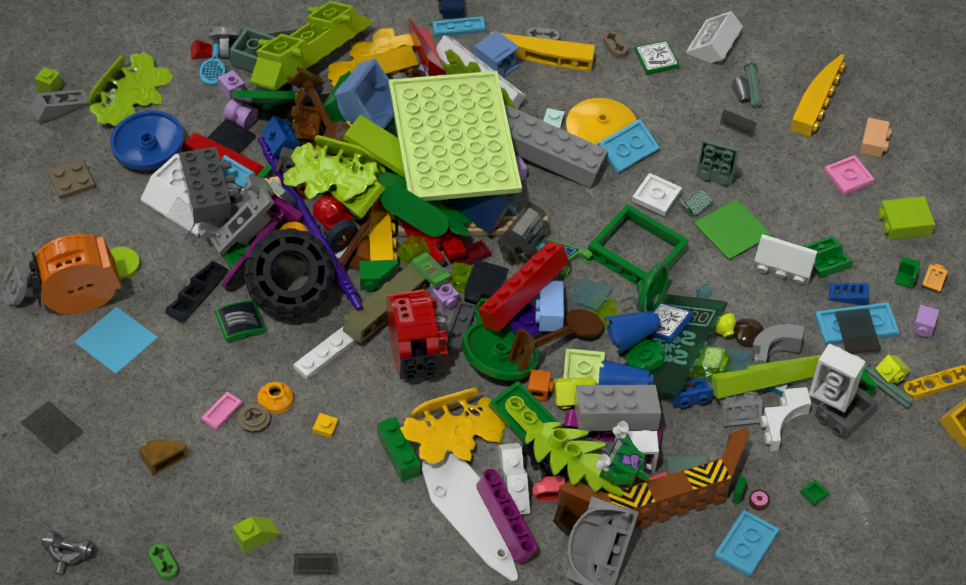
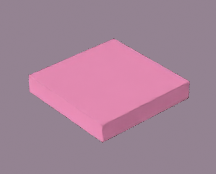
(849, 175)

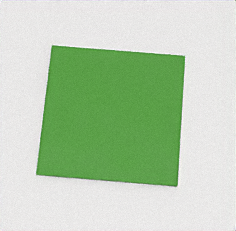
(732, 229)

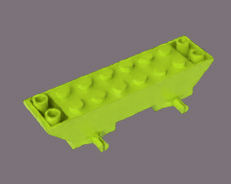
(325, 31)

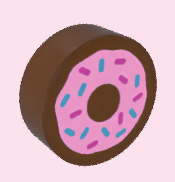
(759, 500)

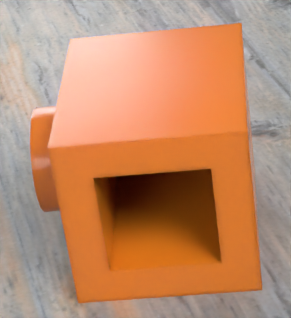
(540, 384)

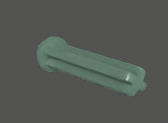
(750, 68)
(889, 388)

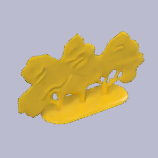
(382, 41)
(452, 431)

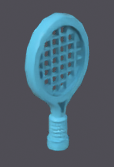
(214, 60)

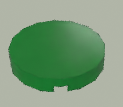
(650, 359)

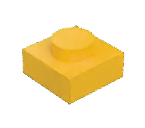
(325, 425)

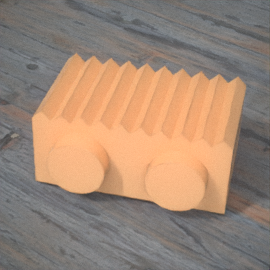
(875, 137)

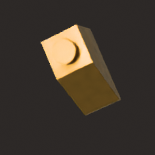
(162, 454)

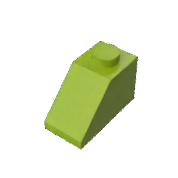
(254, 532)

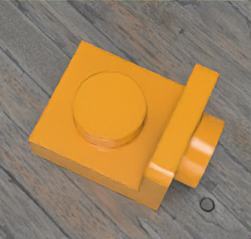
(935, 277)

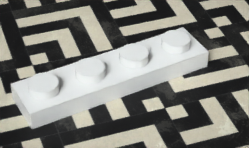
(323, 353)

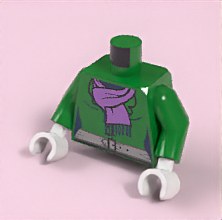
(623, 461)

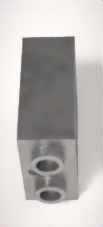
(861, 400)

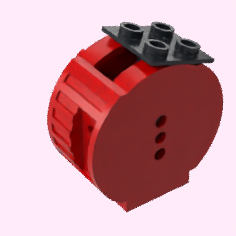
(415, 333)

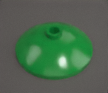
(653, 287)

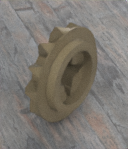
(258, 412)

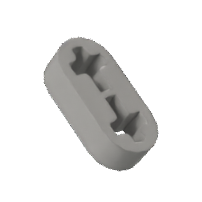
(543, 33)

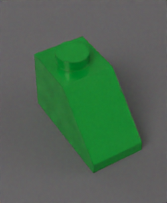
(376, 273)

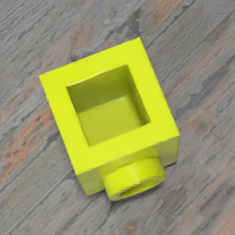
(892, 369)

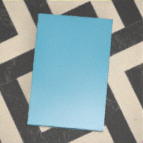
(629, 146)
(746, 543)

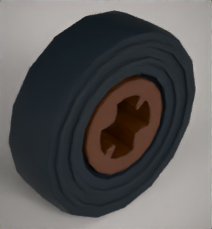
(341, 234)

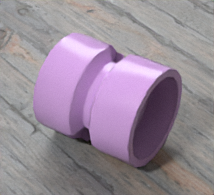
(240, 113)

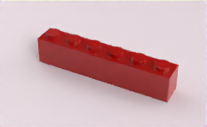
(523, 286)

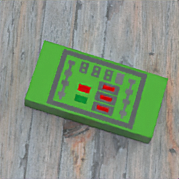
(430, 270)

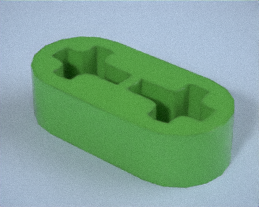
(159, 564)

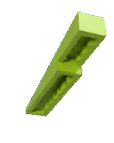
(763, 376)

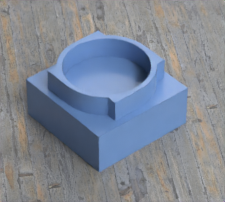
(366, 94)

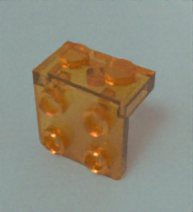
(306, 118)

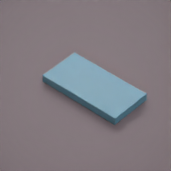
(880, 313)

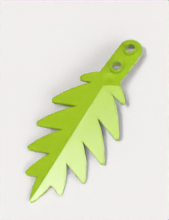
(562, 447)

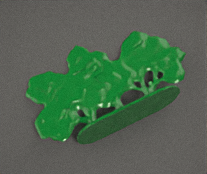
(428, 216)

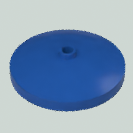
(147, 139)

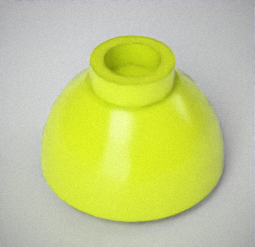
(726, 325)

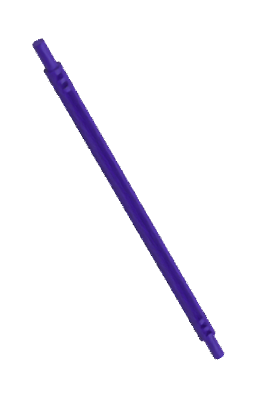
(312, 227)

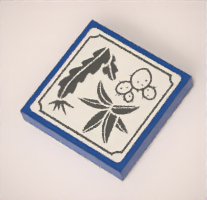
(672, 321)

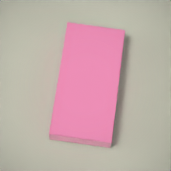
(221, 411)

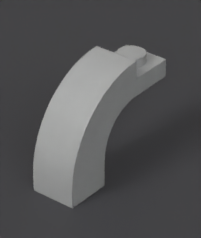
(777, 338)

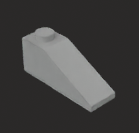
(55, 104)

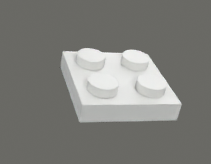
(656, 194)

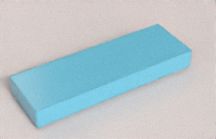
(459, 26)

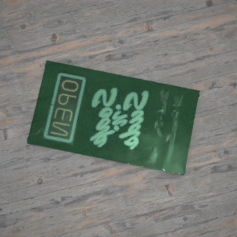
(688, 345)

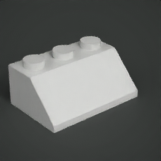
(715, 38)
(784, 259)

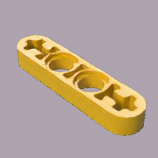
(936, 380)

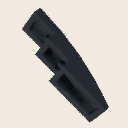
(195, 293)

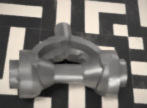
(81, 550)

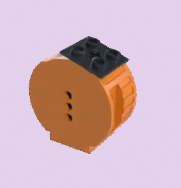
(74, 274)

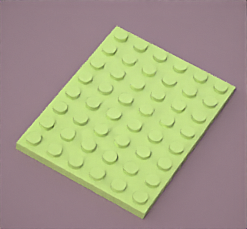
(454, 136)

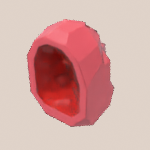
(548, 488)

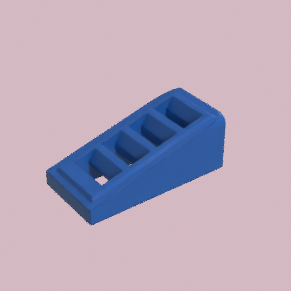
(856, 298)

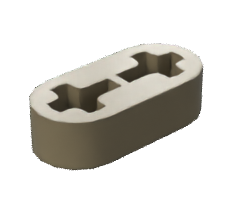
(617, 44)

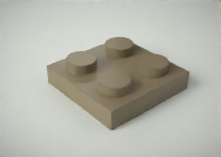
(70, 179)

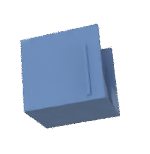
(497, 53)

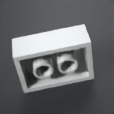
(837, 377)

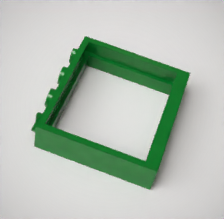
(622, 266)

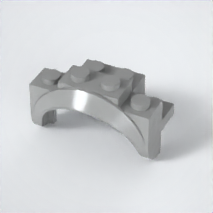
(247, 216)
(600, 543)

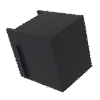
(484, 281)

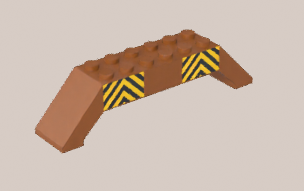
(671, 493)

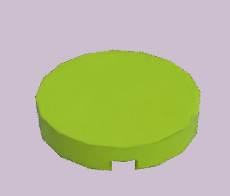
(126, 261)

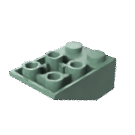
(717, 162)

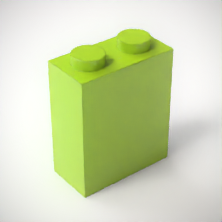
(906, 218)

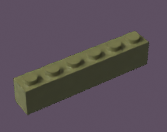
(374, 314)

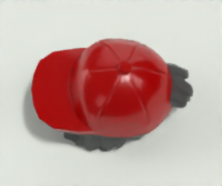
(328, 211)

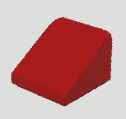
(200, 50)

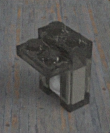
(523, 234)

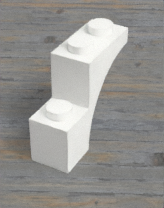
(791, 404)
(515, 475)

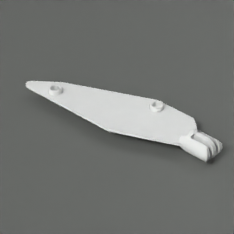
(455, 495)

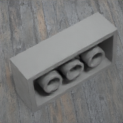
(607, 405)

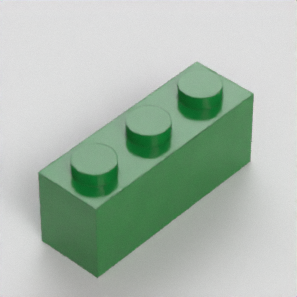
(398, 449)

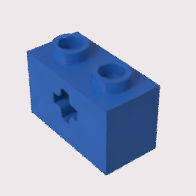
(279, 134)

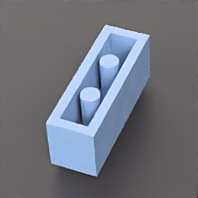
(550, 307)

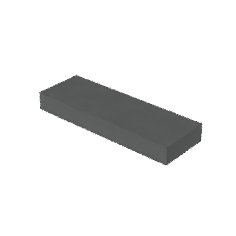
(459, 324)

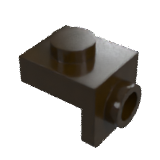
(565, 518)

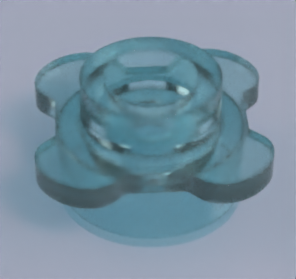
(704, 290)

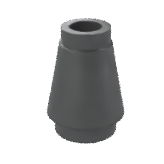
(741, 88)

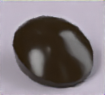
(746, 331)

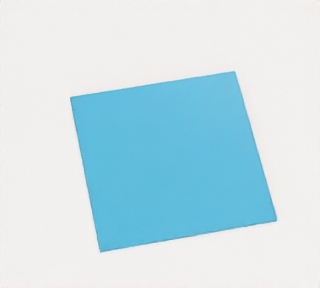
(116, 339)

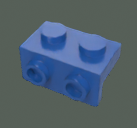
(697, 394)

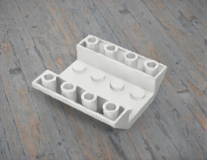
(167, 185)

